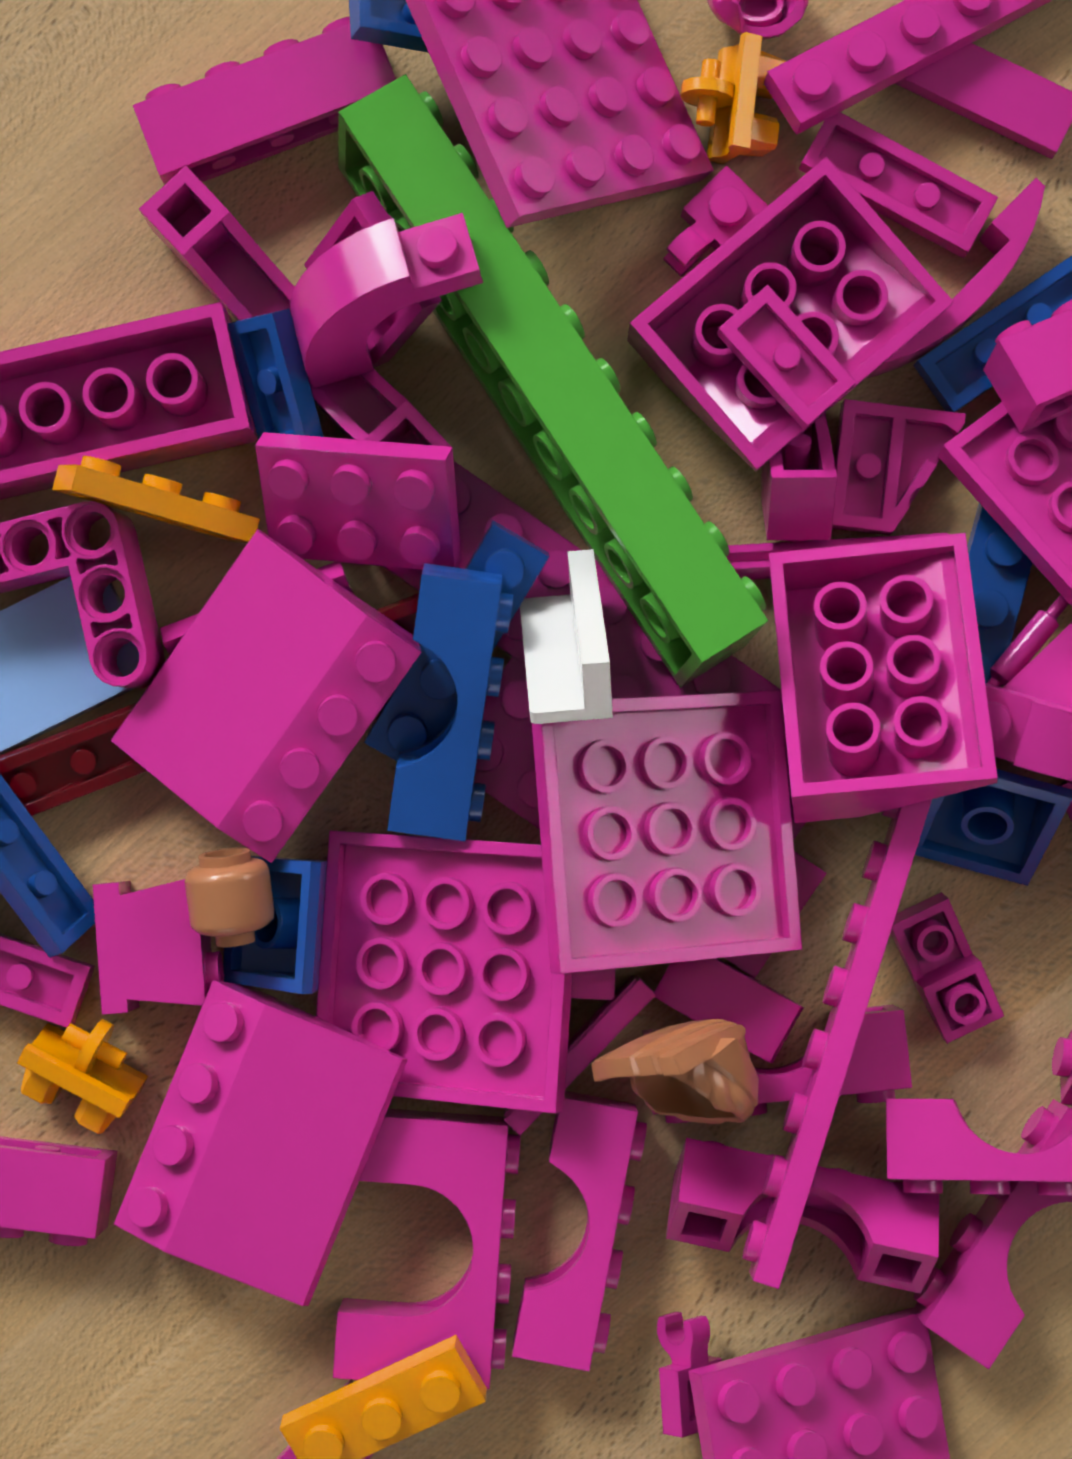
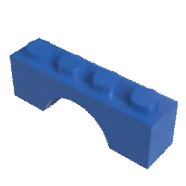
(458, 623)

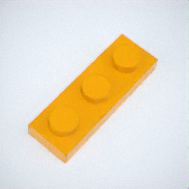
(155, 499)
(386, 1405)

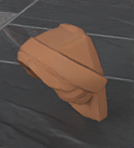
(689, 1071)

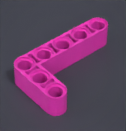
(90, 573)

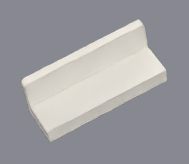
(568, 649)

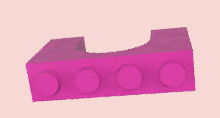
(467, 1164)

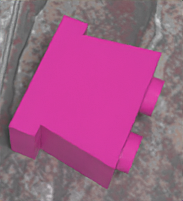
(150, 948)

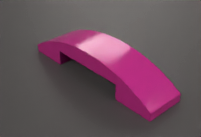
(1006, 240)

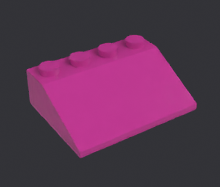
(832, 269)
(880, 675)
(266, 695)
(260, 1142)

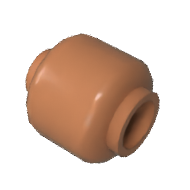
(229, 896)

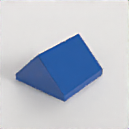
(995, 827)
(290, 946)

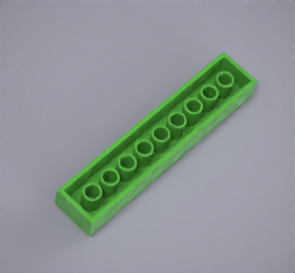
(557, 394)

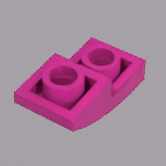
(945, 968)
(719, 991)

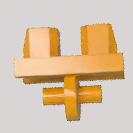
(727, 100)
(84, 1066)

